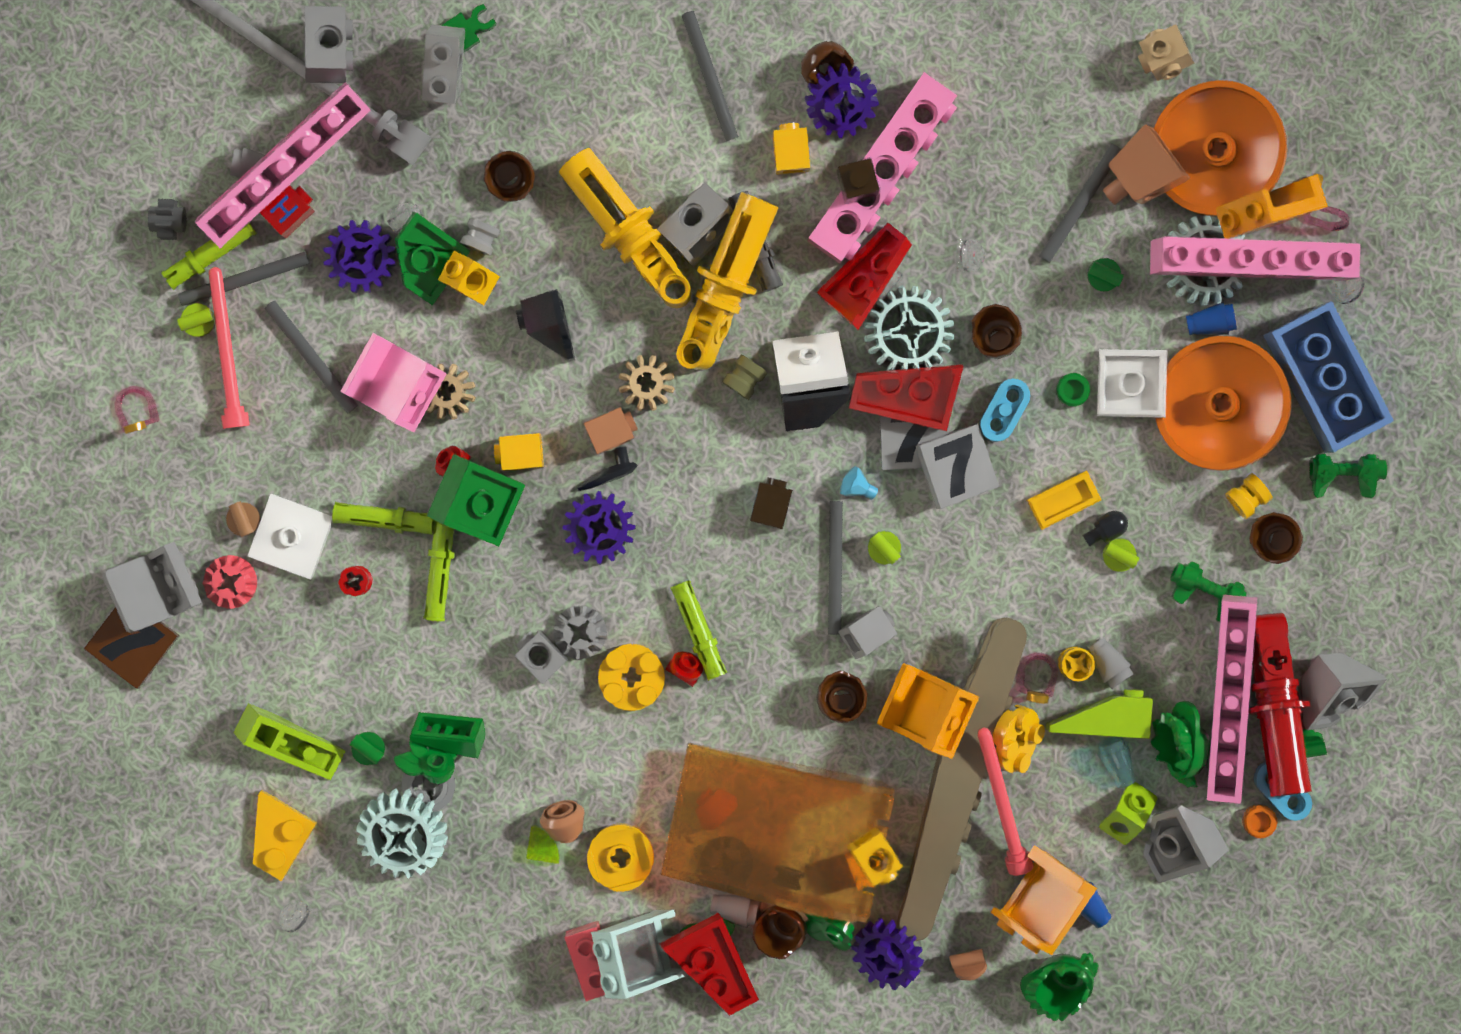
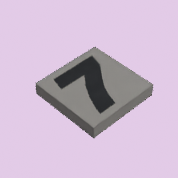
(899, 443)
(957, 466)

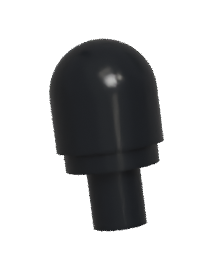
(1107, 528)

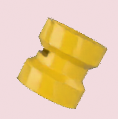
(1249, 496)
(1080, 667)

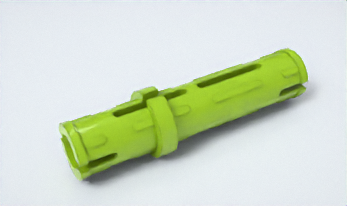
(203, 257)
(377, 517)
(439, 572)
(701, 636)

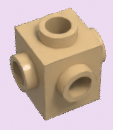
(1165, 53)

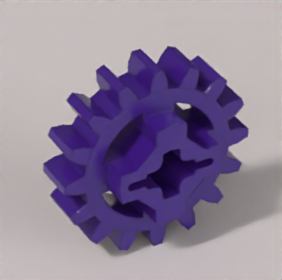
(831, 91)
(373, 248)
(585, 521)
(887, 954)

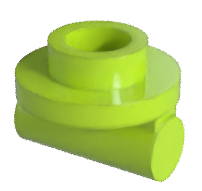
(197, 320)
(884, 548)
(1120, 555)

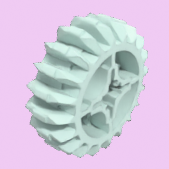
(1213, 289)
(904, 303)
(386, 813)

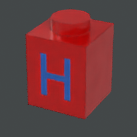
(288, 210)

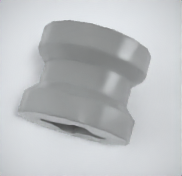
(480, 236)

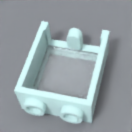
(632, 957)

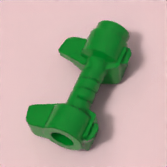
(1368, 472)
(1189, 578)

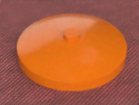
(1224, 141)
(1224, 403)

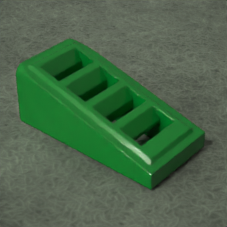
(467, 742)

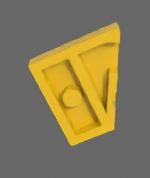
(278, 835)

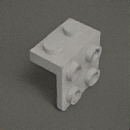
(151, 588)

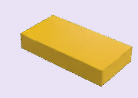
(1063, 500)

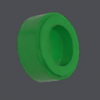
(1073, 389)

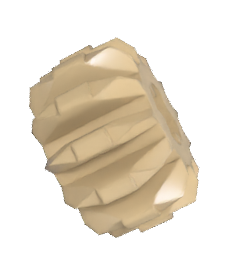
(637, 388)
(456, 397)

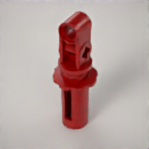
(1279, 708)

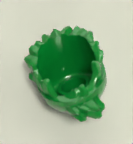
(1182, 731)
(1060, 985)

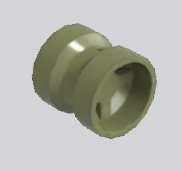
(744, 377)

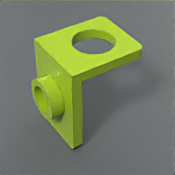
(1132, 811)

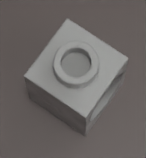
(868, 632)
(540, 671)

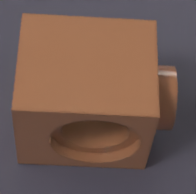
(611, 430)

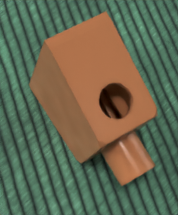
(1144, 169)

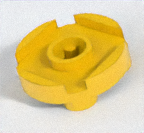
(644, 691)
(1017, 738)
(610, 873)

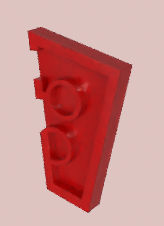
(863, 279)
(909, 395)
(713, 962)

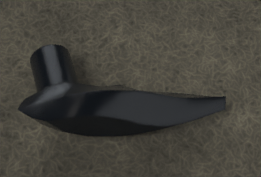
(621, 469)

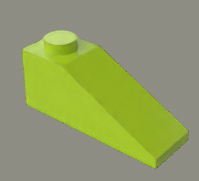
(1113, 716)
(287, 742)

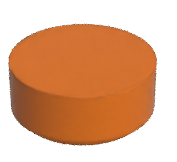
(1259, 821)

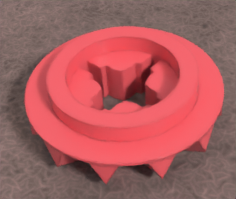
(245, 585)

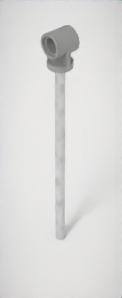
(403, 138)

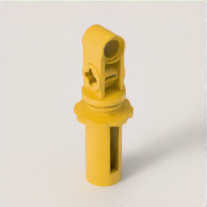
(634, 235)
(726, 281)

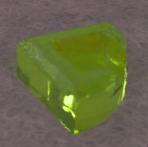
(542, 846)

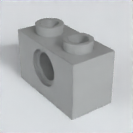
(324, 63)
(443, 64)
(697, 240)

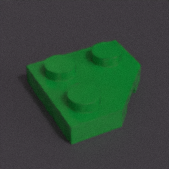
(422, 256)

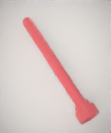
(234, 413)
(1016, 859)

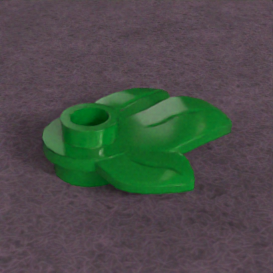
(427, 761)
(832, 930)

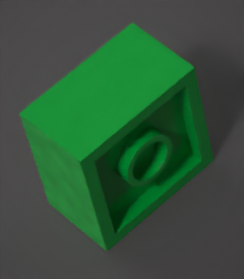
(476, 500)

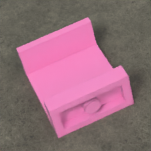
(393, 382)

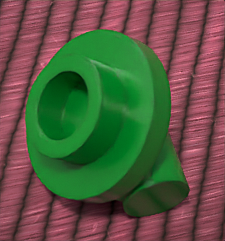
(1104, 274)
(1314, 743)
(367, 748)

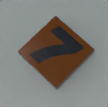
(131, 654)

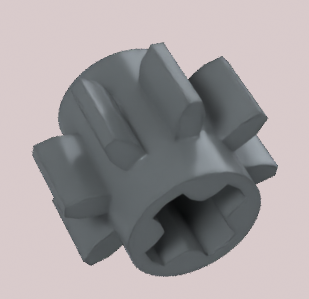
(167, 219)

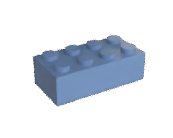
(1328, 377)

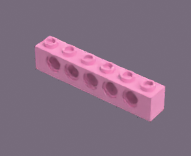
(925, 94)
(282, 165)
(1254, 258)
(1231, 698)

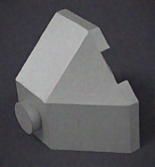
(1334, 686)
(1182, 843)

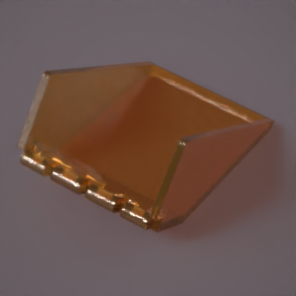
(775, 831)

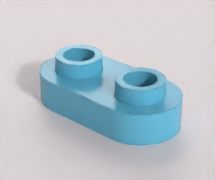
(1004, 410)
(1280, 802)

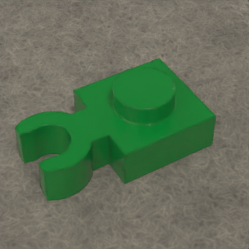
(471, 26)

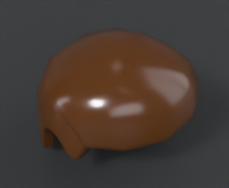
(824, 53)
(504, 168)
(1008, 333)
(1285, 541)
(841, 707)
(779, 932)

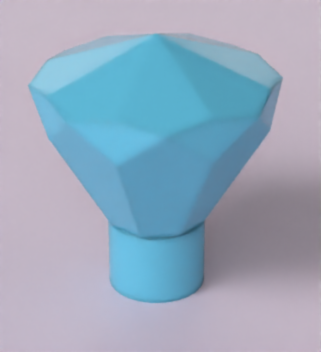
(857, 485)

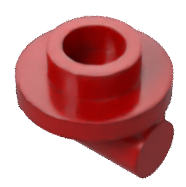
(444, 457)
(685, 667)

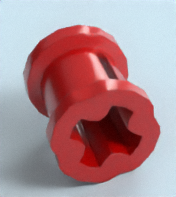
(365, 584)

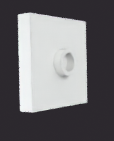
(810, 362)
(1132, 383)
(291, 536)

